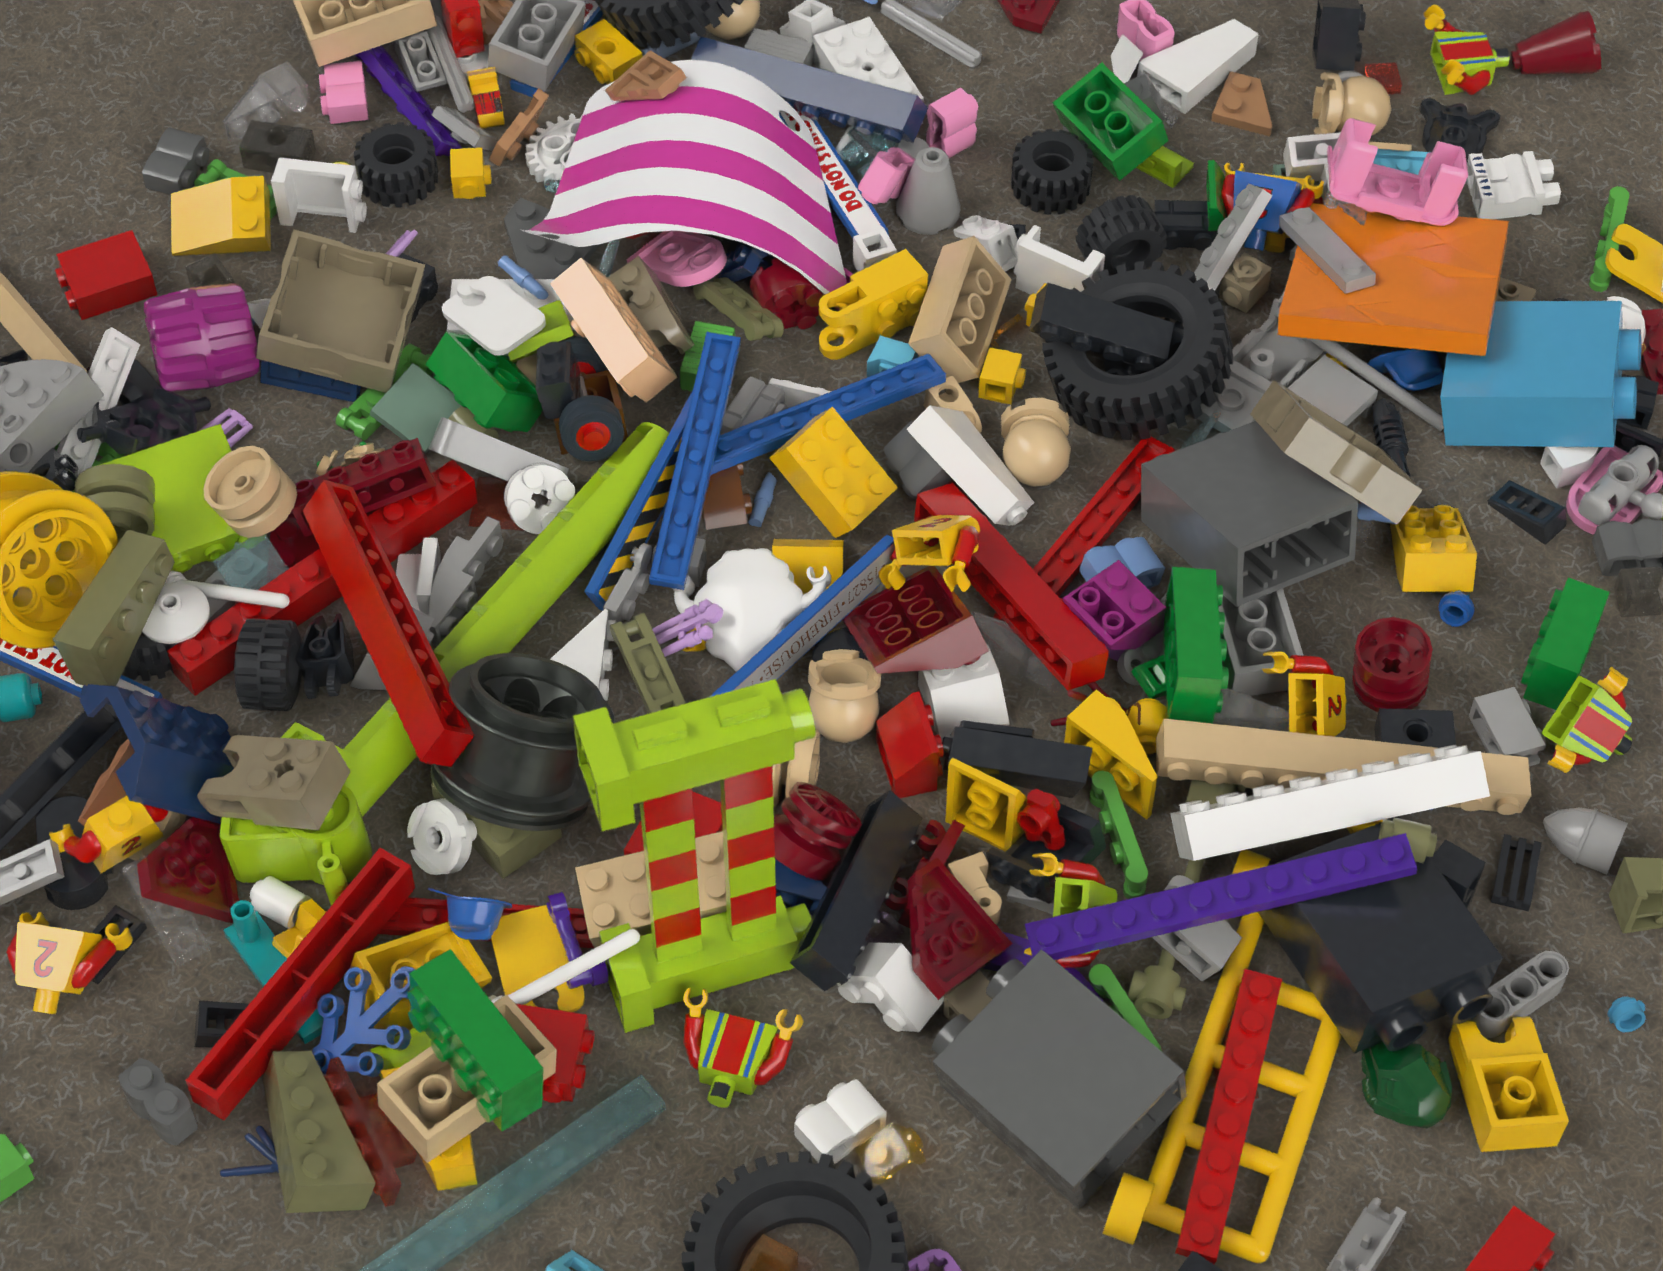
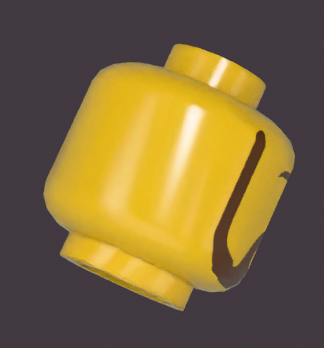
(1146, 721)

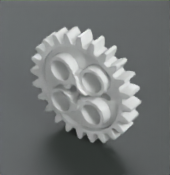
(551, 148)

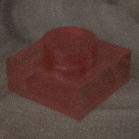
(1385, 74)

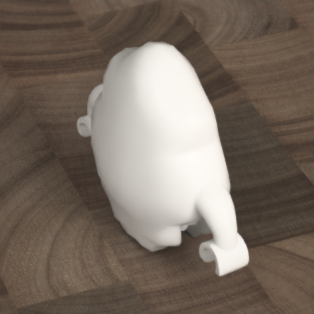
(755, 600)

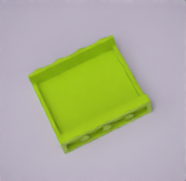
(181, 512)

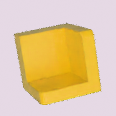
(307, 917)

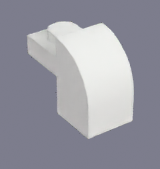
(1567, 463)

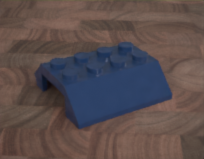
(172, 748)

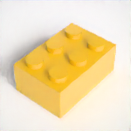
(833, 472)

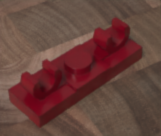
(942, 847)

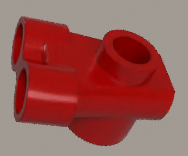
(1041, 820)

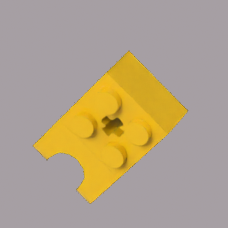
(873, 304)
(1508, 1087)

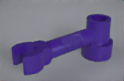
(560, 915)

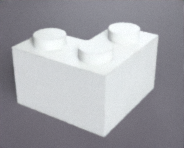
(1308, 156)
(887, 979)

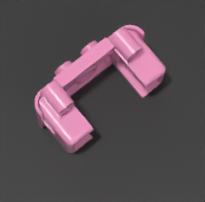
(1406, 196)

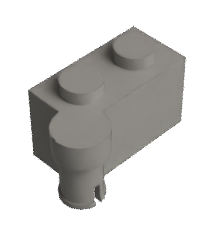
(1202, 947)

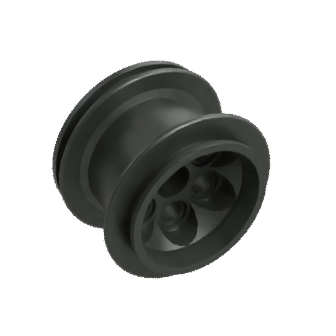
(524, 749)

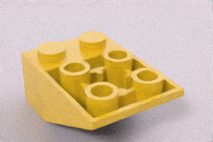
(1433, 551)

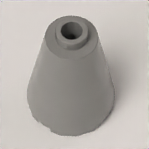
(929, 194)

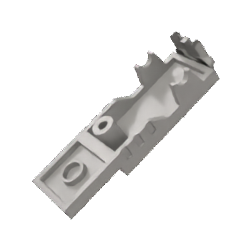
(1255, 365)

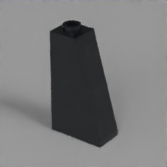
(1021, 760)

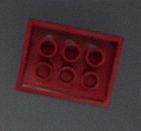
(916, 627)

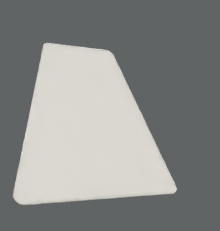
(1125, 58)

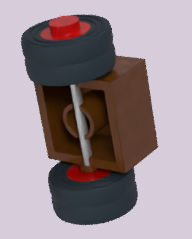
(595, 422)

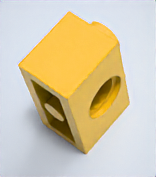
(605, 51)

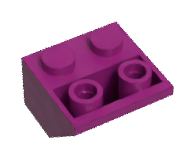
(1118, 608)

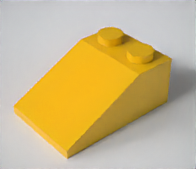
(222, 217)
(1115, 749)
(983, 805)
(413, 952)

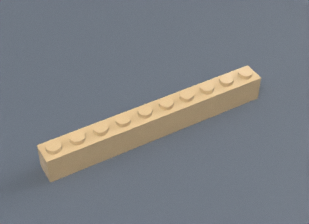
(1274, 757)

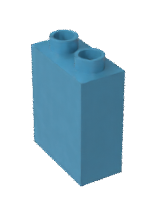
(1544, 377)

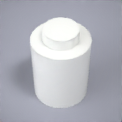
(277, 901)

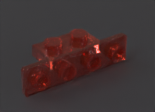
(375, 1134)

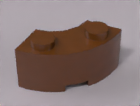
(725, 501)

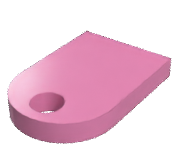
(683, 257)
(1585, 482)

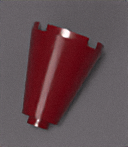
(1560, 49)

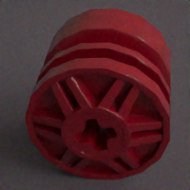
(1391, 664)
(813, 830)

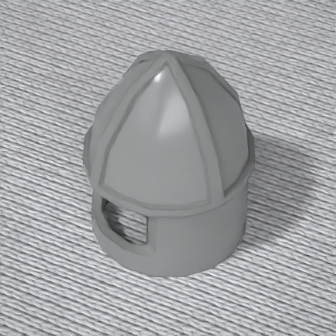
(1585, 836)

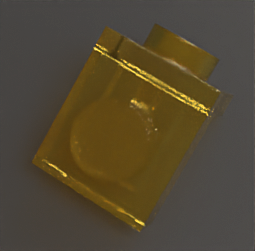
(890, 1151)

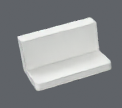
(418, 572)

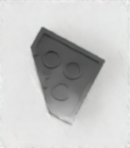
(537, 254)

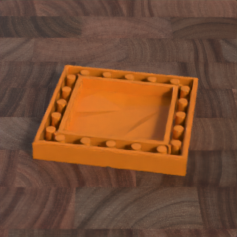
(1429, 288)

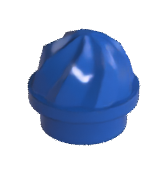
(1456, 608)

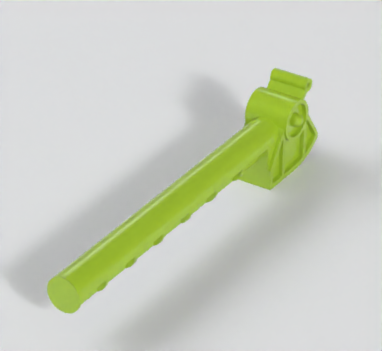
(491, 627)

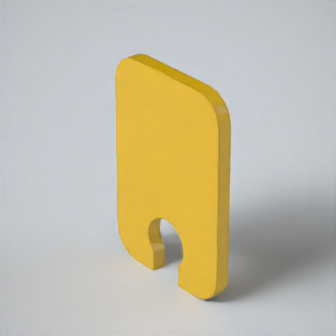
(1647, 267)
(530, 948)

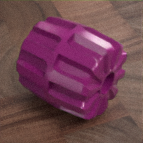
(201, 337)

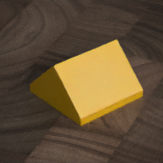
(807, 553)

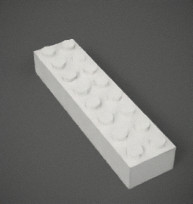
(1330, 804)

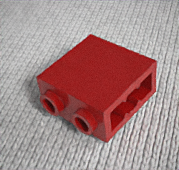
(572, 1039)

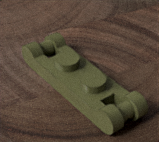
(740, 308)
(647, 664)

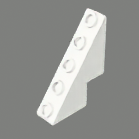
(590, 653)

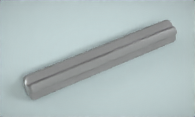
(931, 33)
(451, 67)

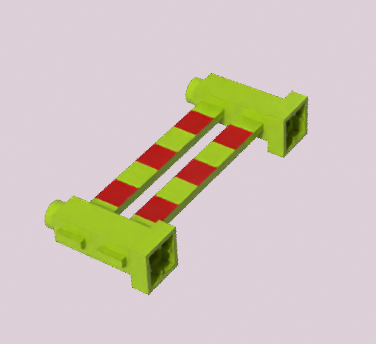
(658, 764)

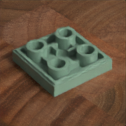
(415, 406)

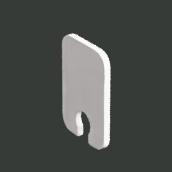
(499, 321)

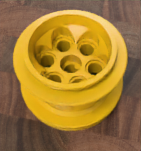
(31, 557)

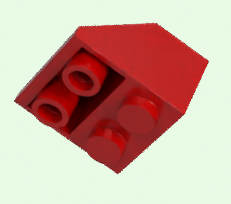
(910, 747)

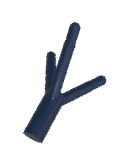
(266, 1149)

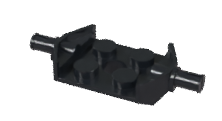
(144, 422)

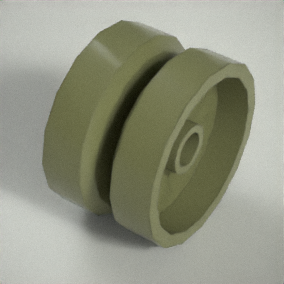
(123, 494)

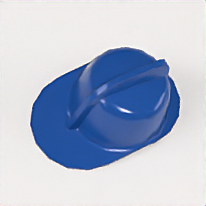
(1411, 368)
(474, 916)

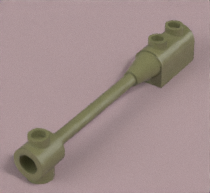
(1158, 987)

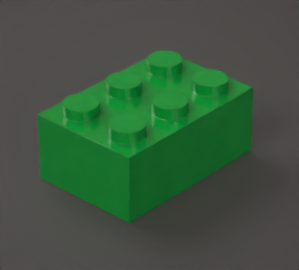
(1111, 121)
(485, 384)
(1563, 642)

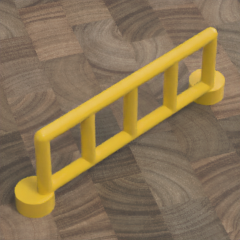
(1146, 1200)

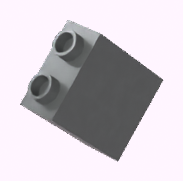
(1247, 513)
(1057, 1076)

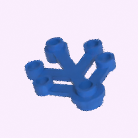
(360, 1023)

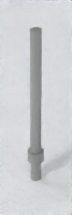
(1379, 381)

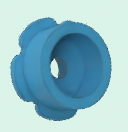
(1627, 1014)

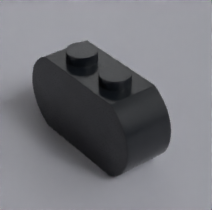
(82, 881)

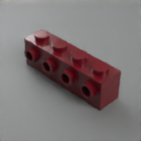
(375, 478)

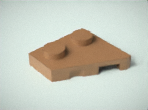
(647, 79)

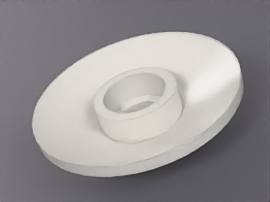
(182, 620)

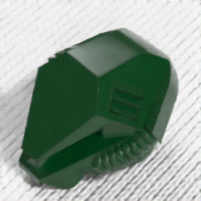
(1406, 1084)

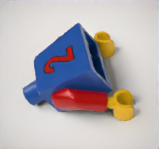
(1285, 199)

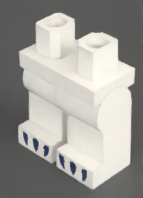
(1511, 185)

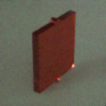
(491, 504)

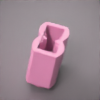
(1144, 27)
(344, 92)
(952, 122)
(886, 175)

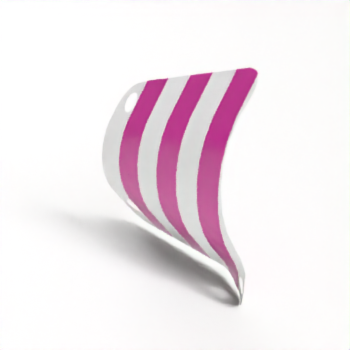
(702, 164)

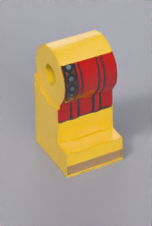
(486, 97)

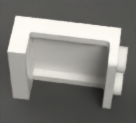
(317, 190)
(1043, 264)

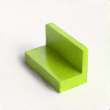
(1166, 166)
(555, 330)

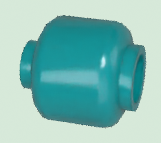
(18, 697)

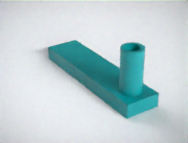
(254, 945)

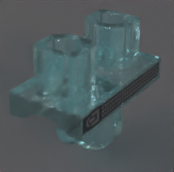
(861, 148)

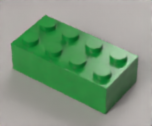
(1194, 645)
(475, 1041)

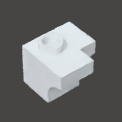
(810, 19)

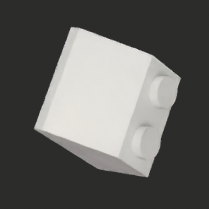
(965, 694)

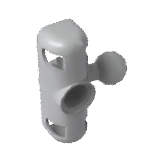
(1623, 485)

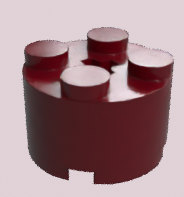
(786, 294)

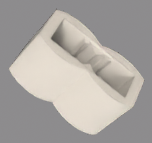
(840, 1122)

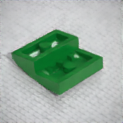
(1215, 205)

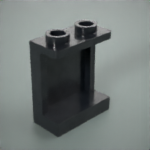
(1082, 844)

